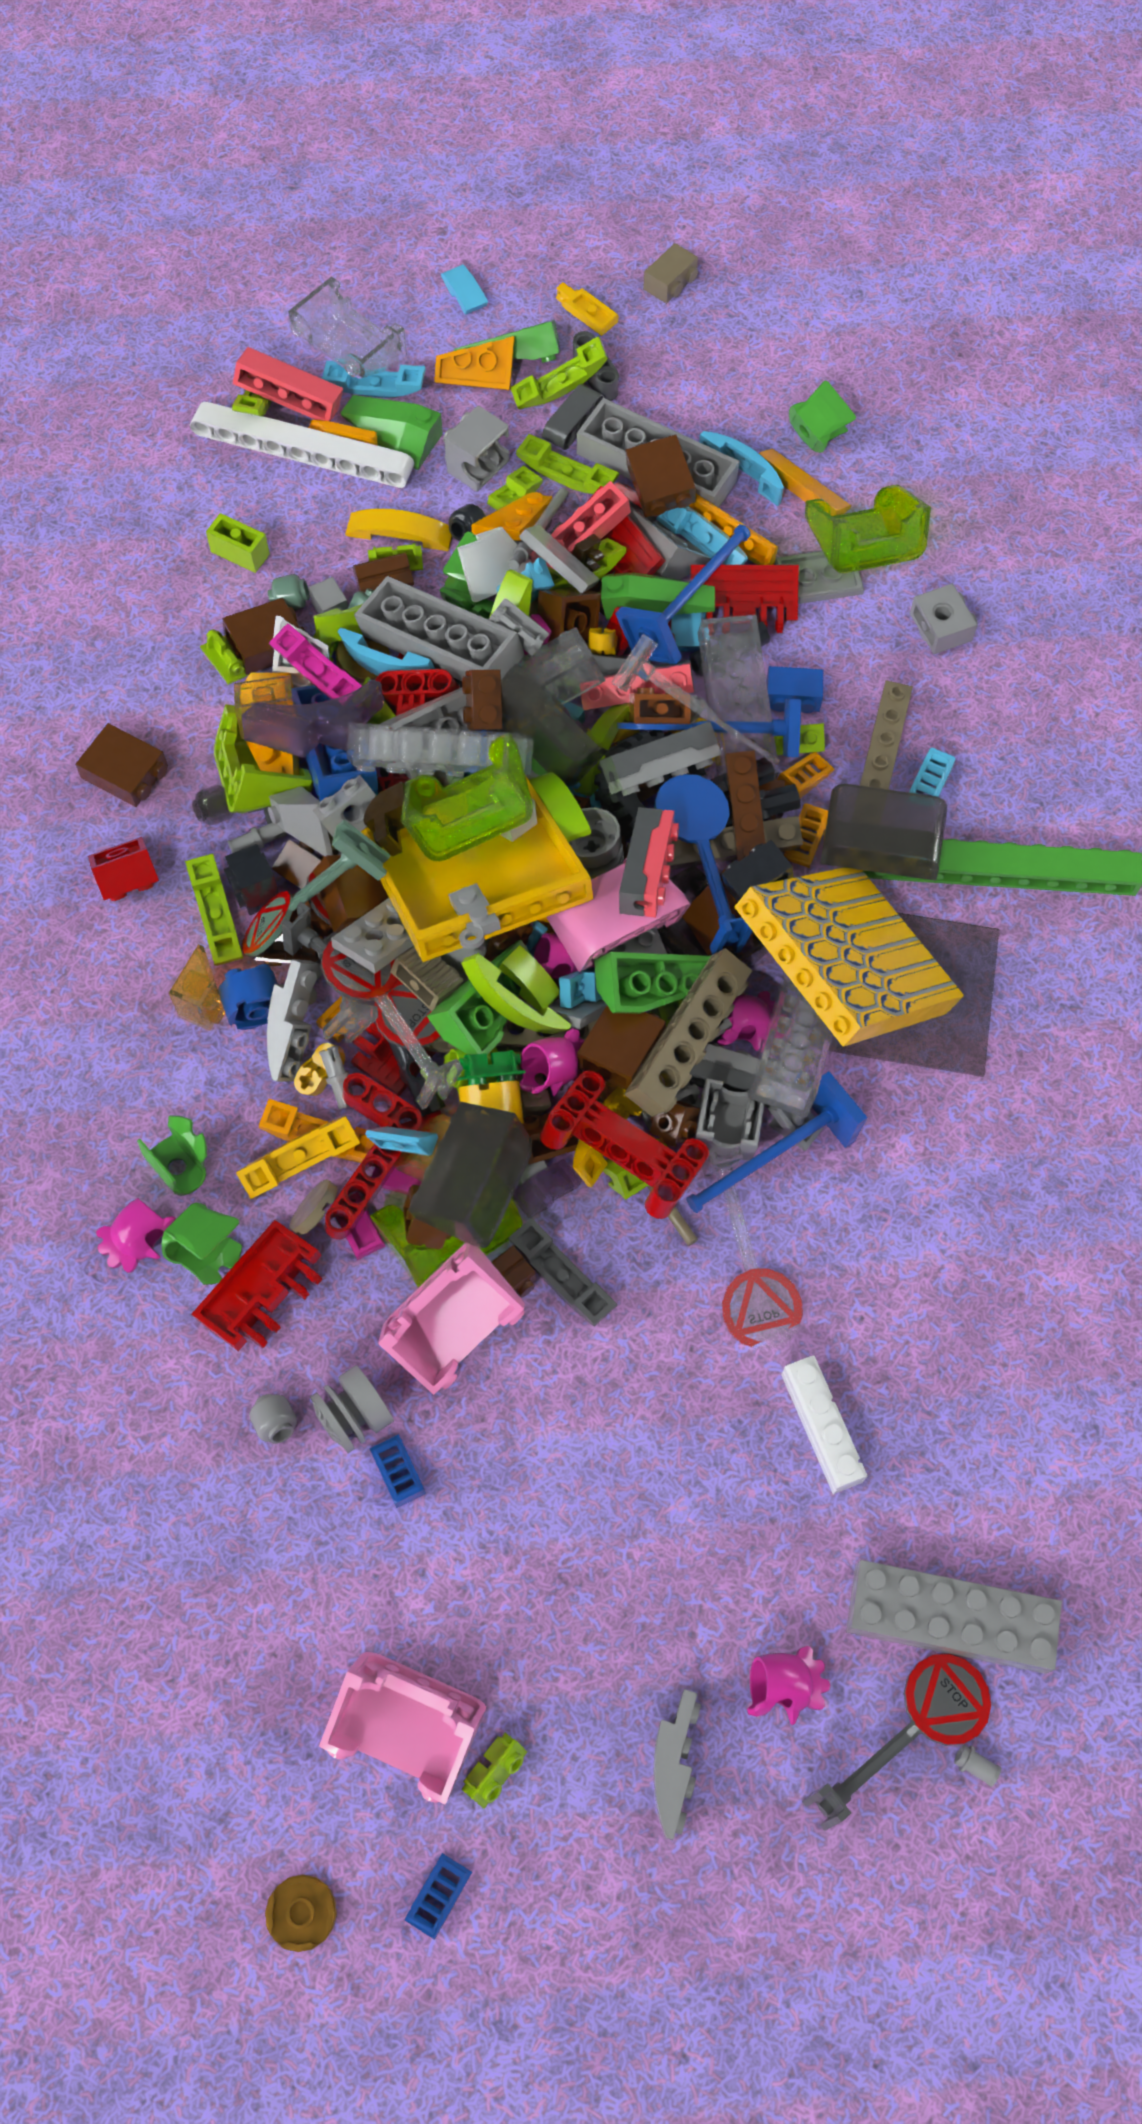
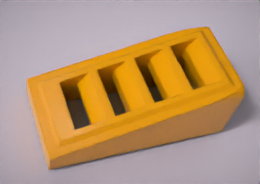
(797, 770)
(814, 819)

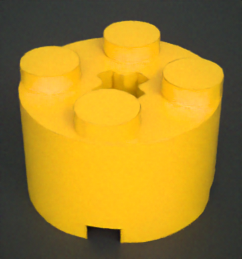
(495, 1095)

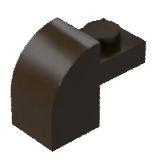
(384, 818)

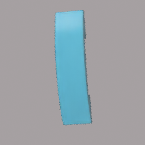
(382, 385)
(749, 462)
(700, 533)
(379, 662)

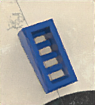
(408, 1494)
(419, 1922)

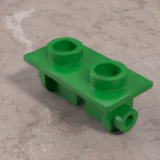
(503, 1067)

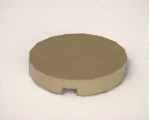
(312, 1207)

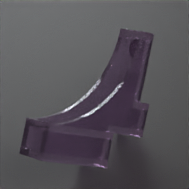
(302, 727)

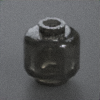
(211, 805)

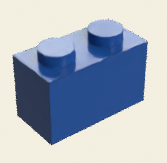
(795, 684)

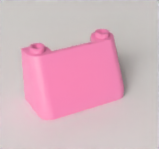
(598, 926)
(449, 1317)
(404, 1722)

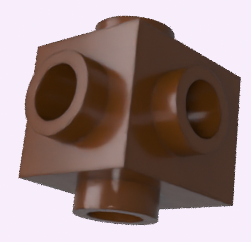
(676, 1124)

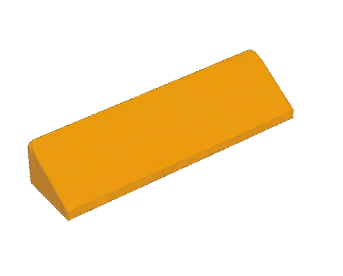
(802, 483)
(756, 547)

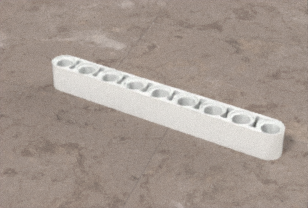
(302, 444)

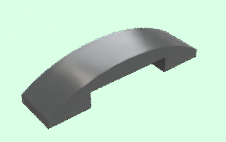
(561, 1274)

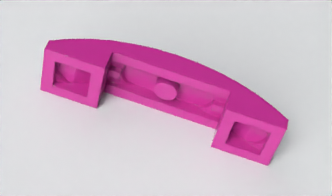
(313, 664)

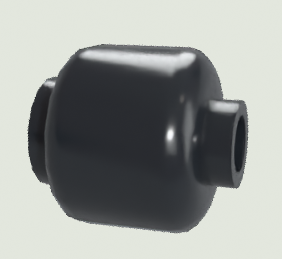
(462, 519)

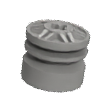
(603, 847)
(351, 1409)

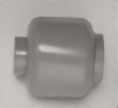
(273, 1418)

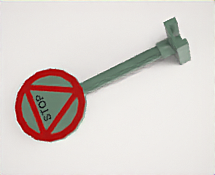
(355, 851)

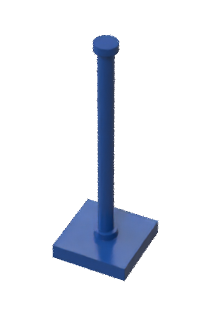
(655, 624)
(833, 1108)

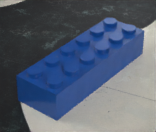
(329, 764)

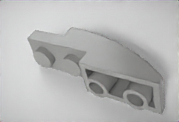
(285, 1028)
(670, 1778)

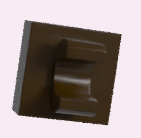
(588, 553)

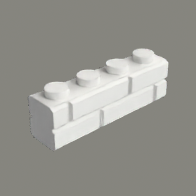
(823, 1424)

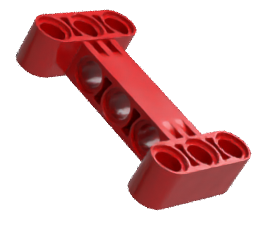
(407, 698)
(624, 1143)

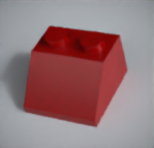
(123, 869)

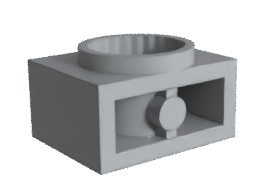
(943, 618)

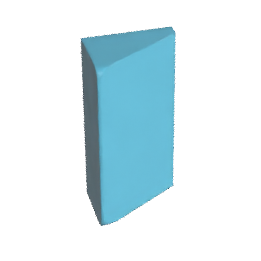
(403, 1140)

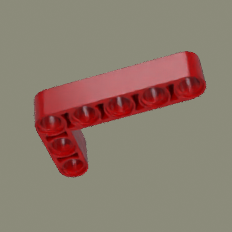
(376, 1156)

